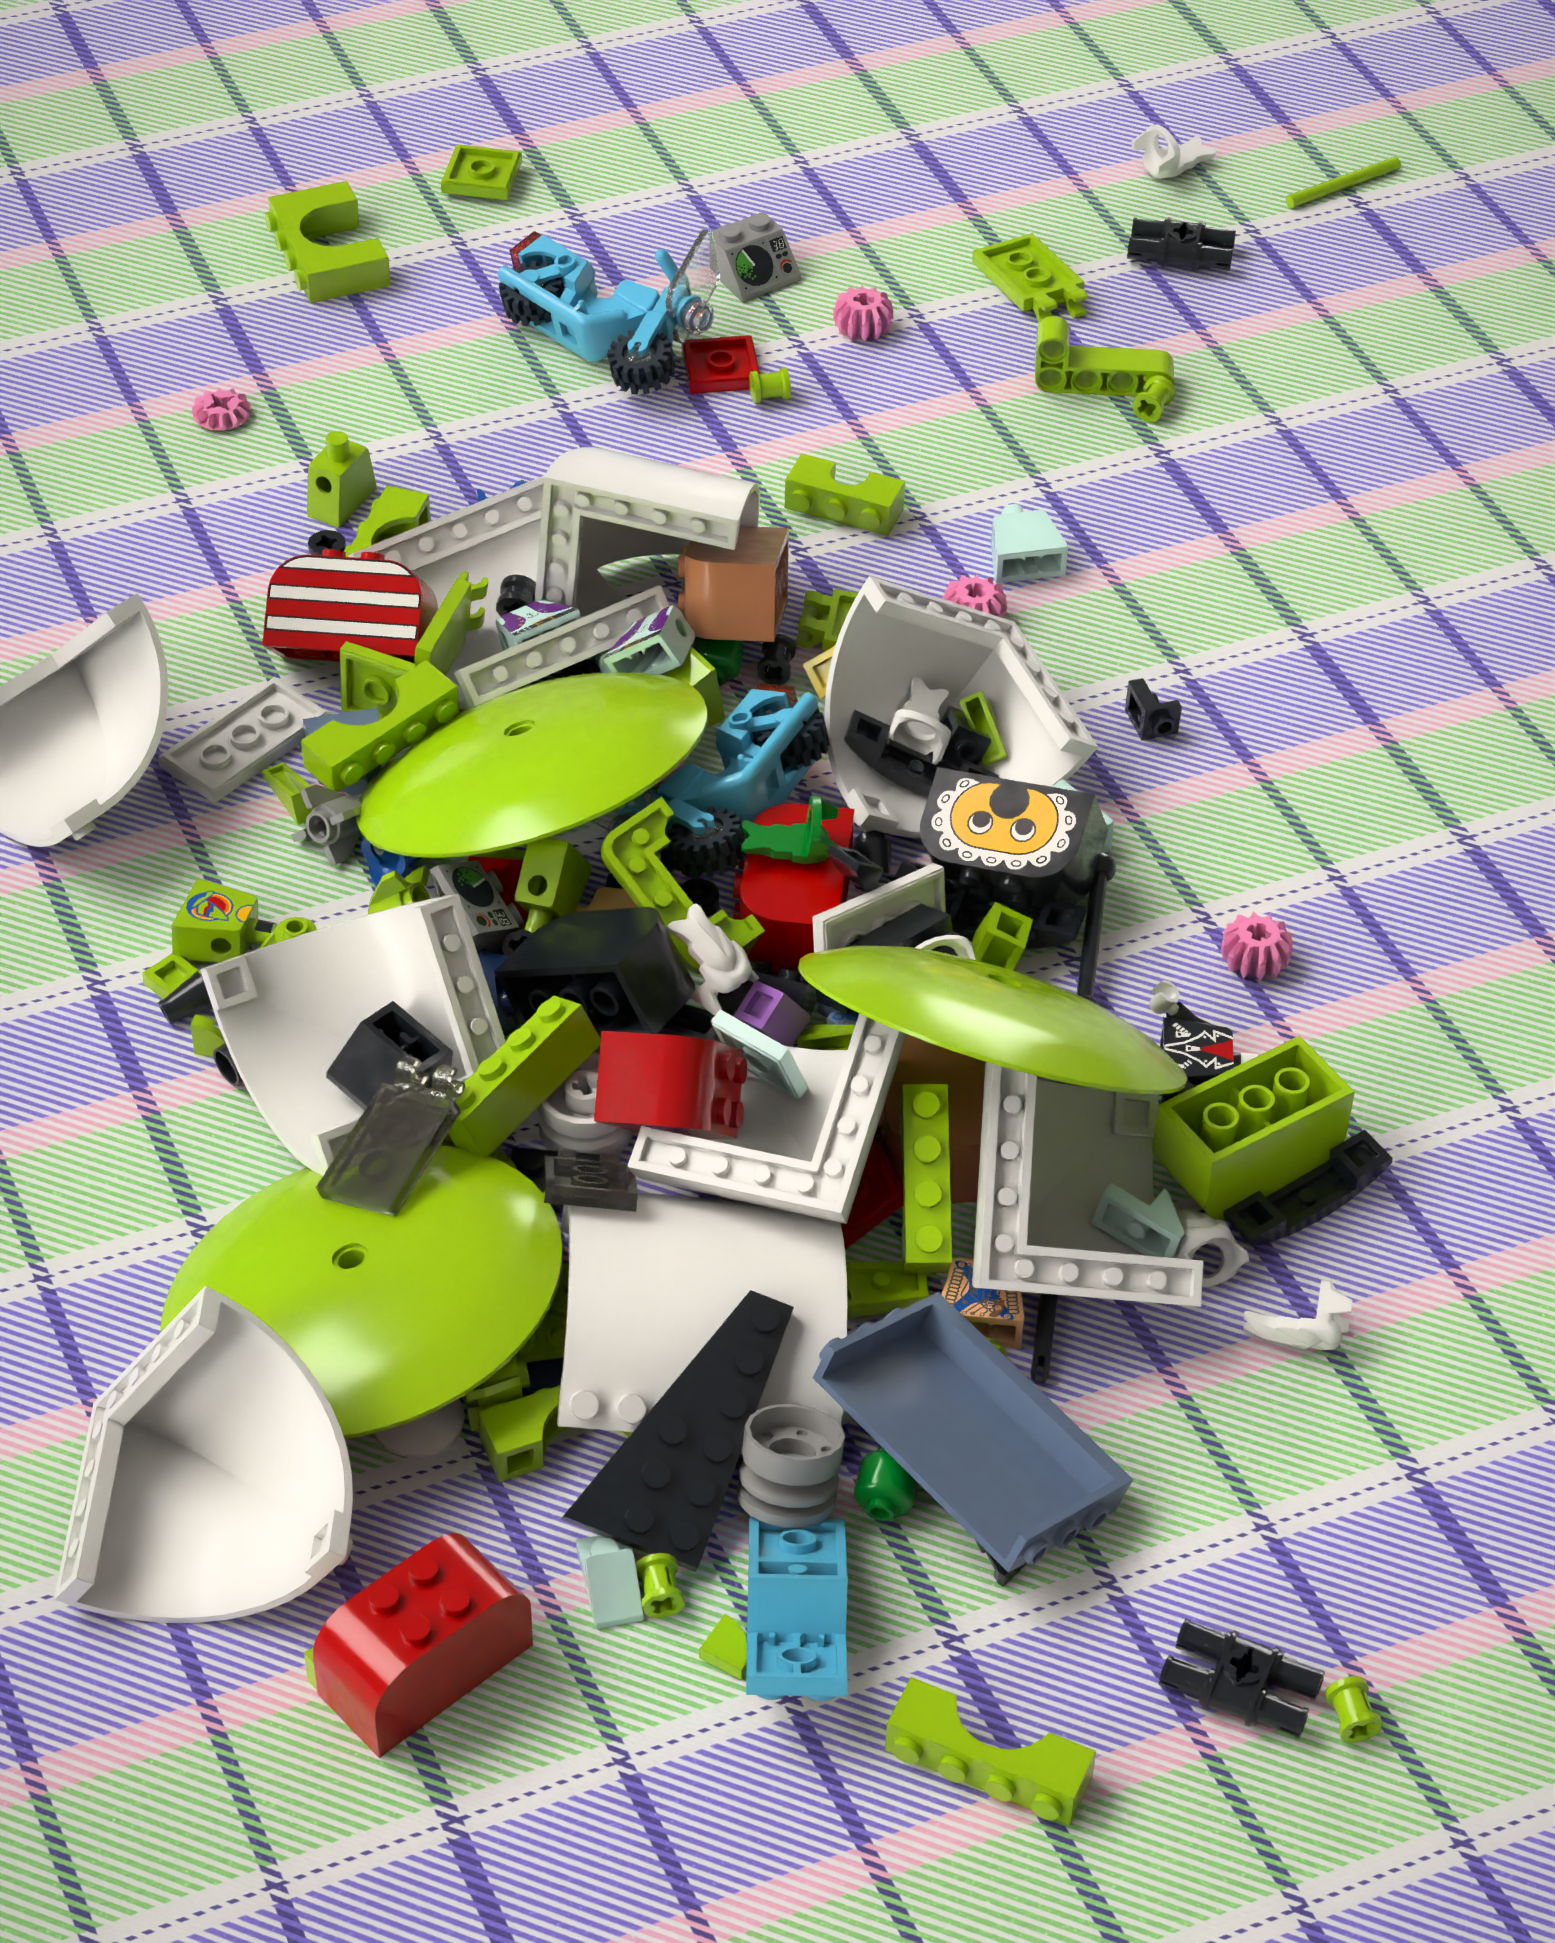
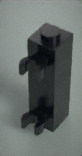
(903, 931)

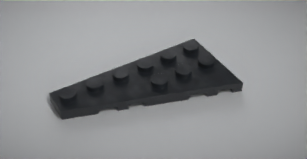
(678, 1462)

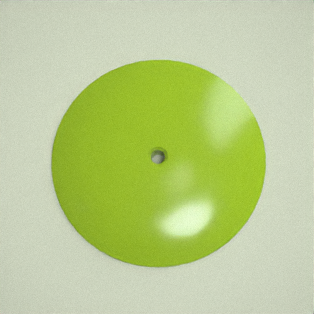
(532, 764)
(994, 1016)
(386, 1305)

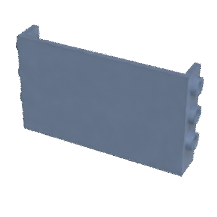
(972, 1430)

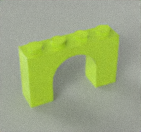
(322, 269)

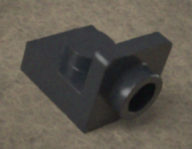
(1148, 715)
(964, 741)

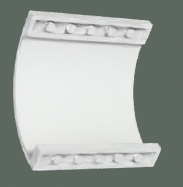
(498, 541)
(667, 1277)

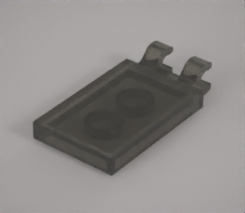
(394, 1140)
(589, 1182)

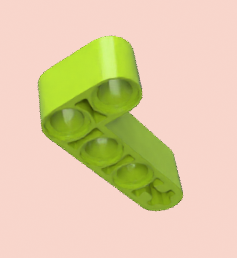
(1093, 369)

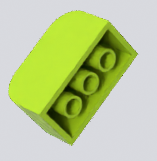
(1253, 1126)

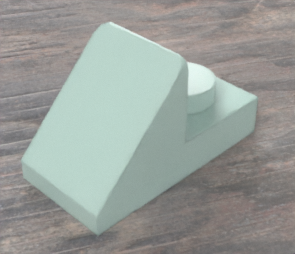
(1144, 1227)
(610, 1581)

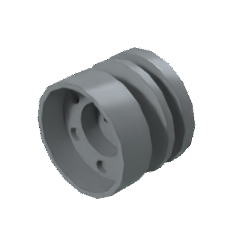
(790, 1465)

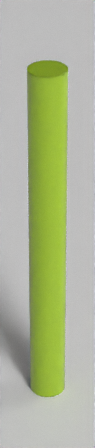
(1343, 182)

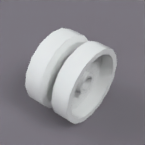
(568, 1116)

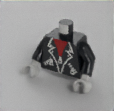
(1192, 1042)

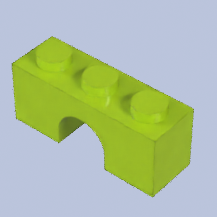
(868, 505)

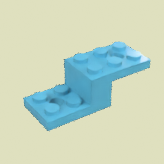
(797, 1611)

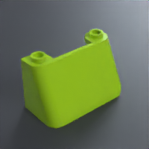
(634, 860)

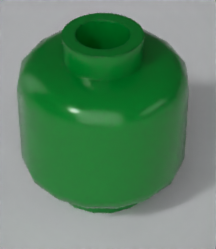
(722, 655)
(884, 1487)

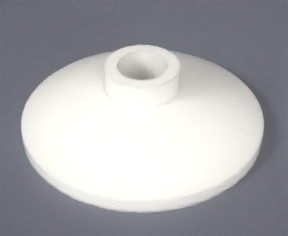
(425, 1435)

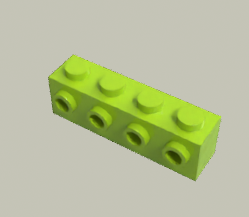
(522, 1074)

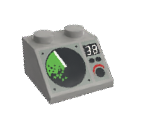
(754, 257)
(480, 898)

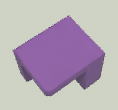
(772, 1014)

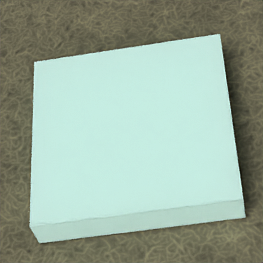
(763, 1055)

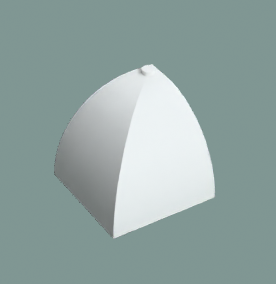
(626, 506)
(911, 634)
(81, 727)
(303, 998)
(789, 1150)
(1039, 1183)
(208, 1477)

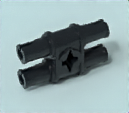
(1181, 244)
(1250, 1696)

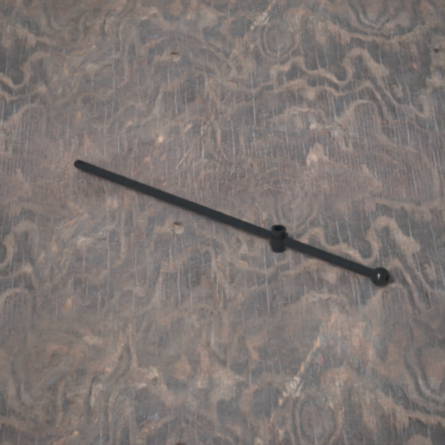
(1085, 989)

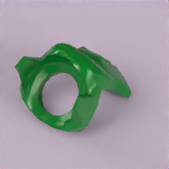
(800, 842)

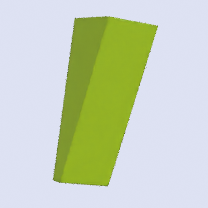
(982, 718)
(287, 787)
(826, 1037)

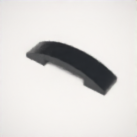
(893, 760)
(866, 872)
(1051, 927)
(1312, 1196)

